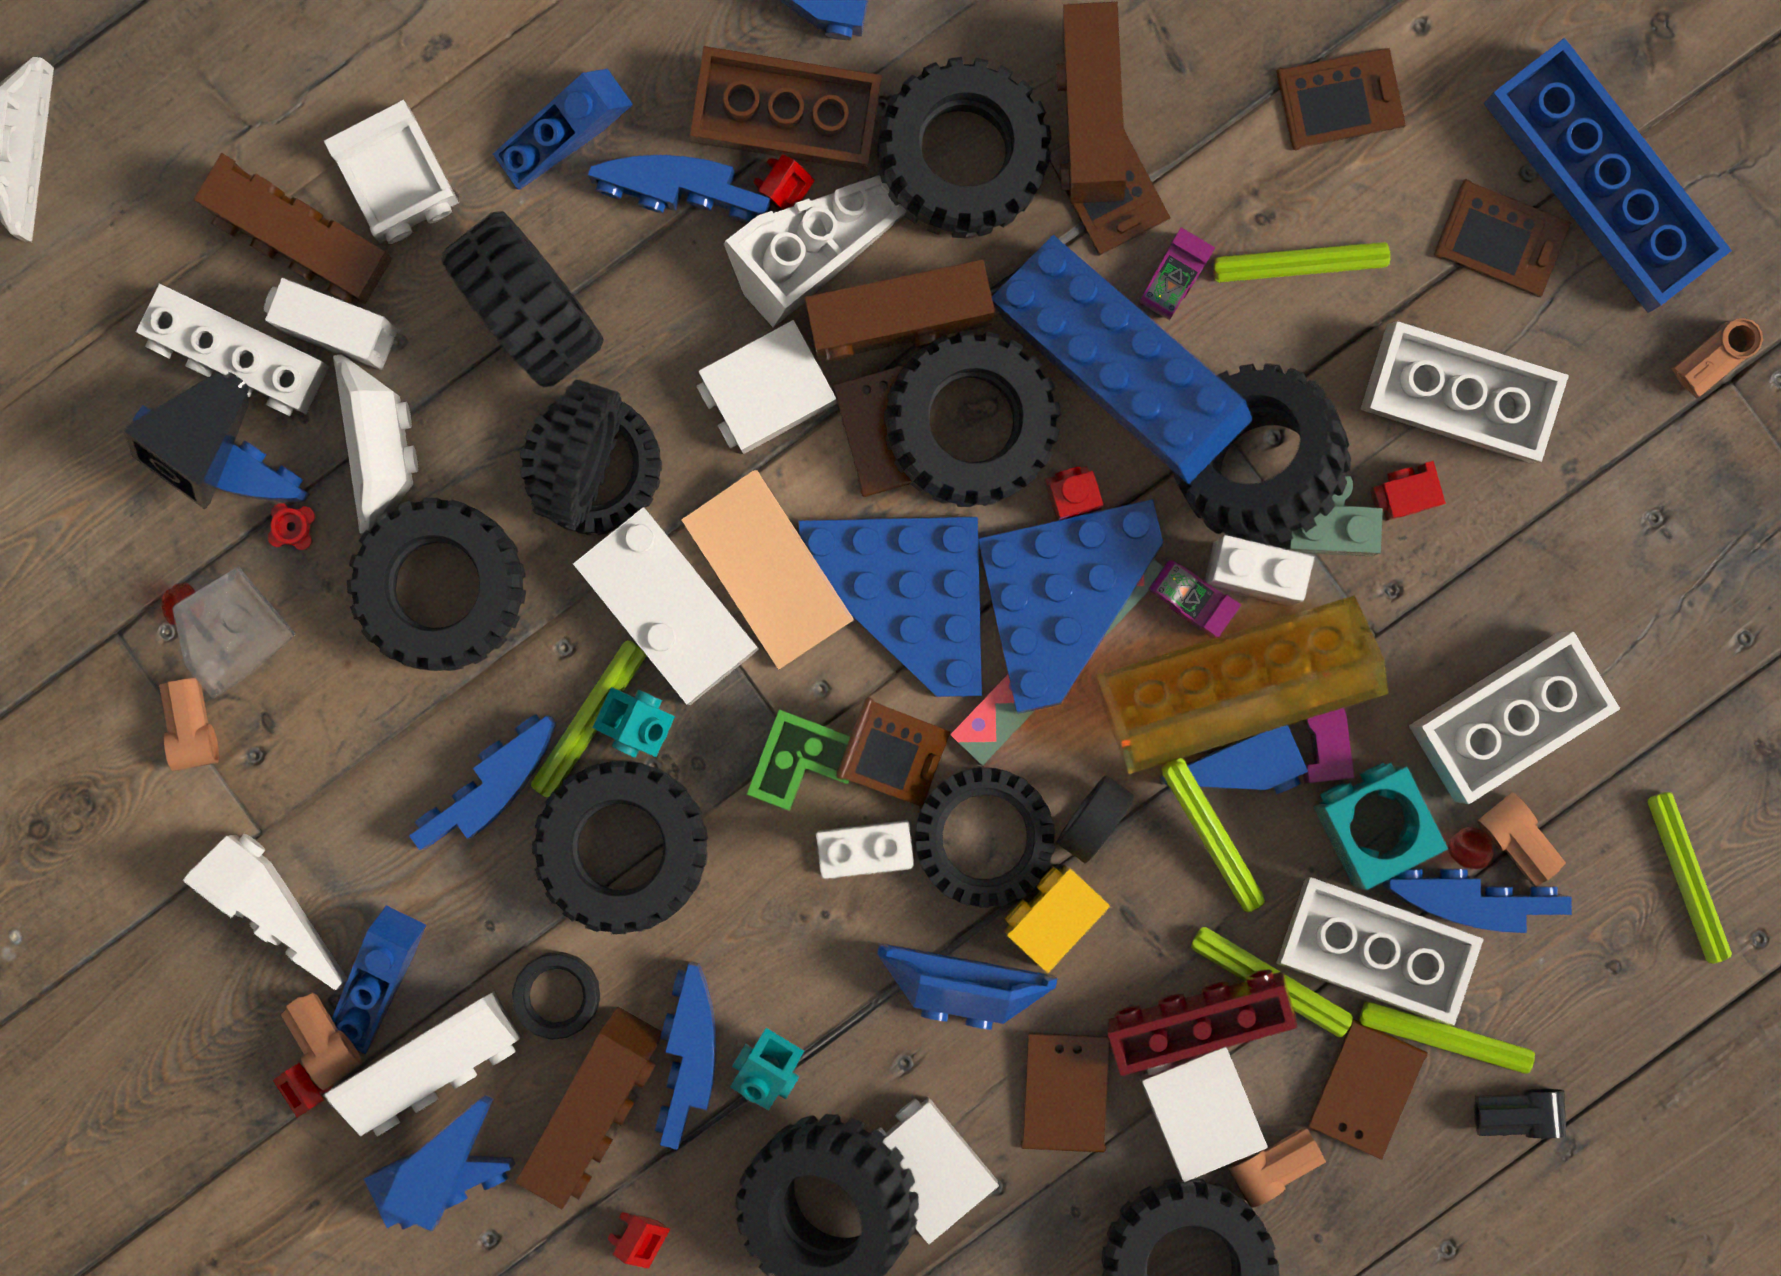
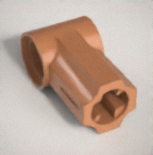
(1716, 357)
(189, 736)
(1514, 829)
(326, 1050)
(1269, 1170)

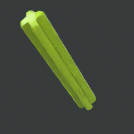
(1301, 262)
(580, 730)
(1213, 835)
(1689, 877)
(1243, 963)
(1447, 1037)

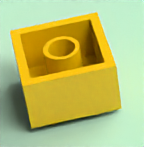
(1054, 917)

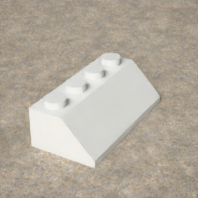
(425, 1065)

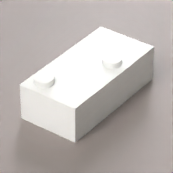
(1464, 392)
(666, 606)
(1514, 717)
(1379, 951)

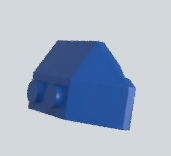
(963, 986)

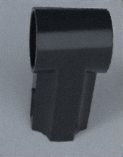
(1534, 1113)

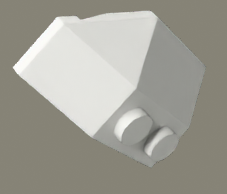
(22, 139)
(375, 442)

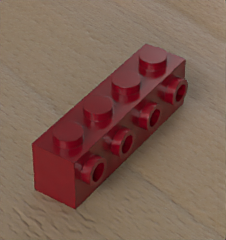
(1202, 1022)

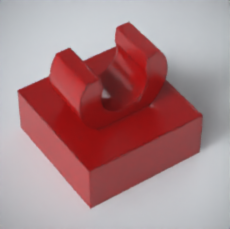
(785, 183)
(299, 1090)
(640, 1240)

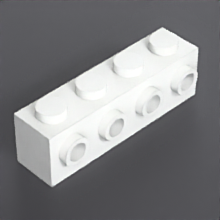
(226, 346)

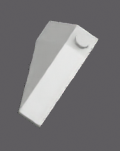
(803, 247)
(248, 885)

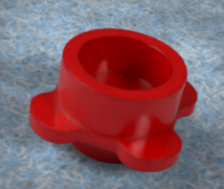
(279, 531)

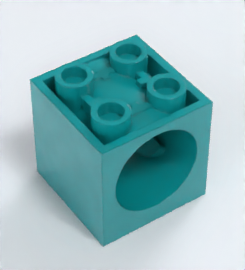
(1418, 838)

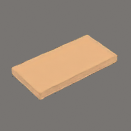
(767, 569)

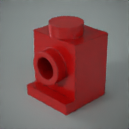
(1074, 492)
(1409, 492)

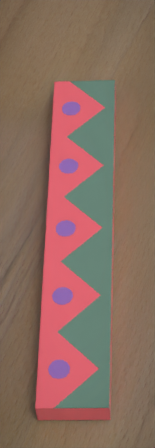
(997, 716)

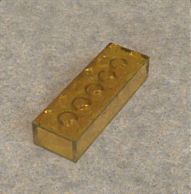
(1242, 684)

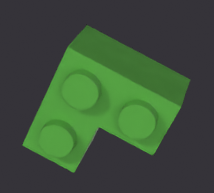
(789, 751)

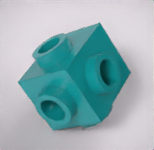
(634, 722)
(766, 1069)

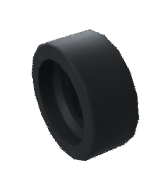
(1095, 819)
(526, 1012)

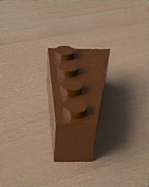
(291, 230)
(589, 1108)

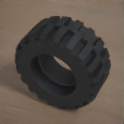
(976, 91)
(521, 299)
(1014, 376)
(1303, 487)
(377, 572)
(558, 847)
(854, 1161)
(1184, 1205)

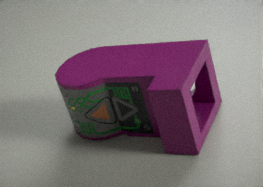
(1176, 273)
(1194, 599)
(1329, 747)

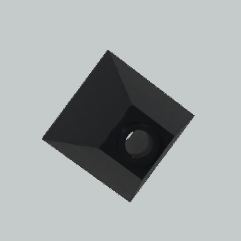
(192, 435)

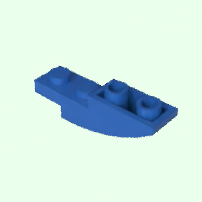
(662, 180)
(251, 478)
(504, 775)
(1460, 900)
(692, 1036)

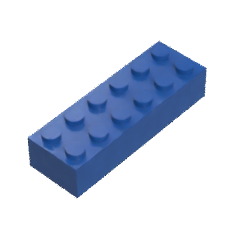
(1606, 176)
(1122, 359)

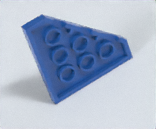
(911, 589)
(1061, 591)

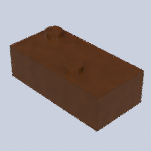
(1093, 103)
(785, 108)
(900, 311)

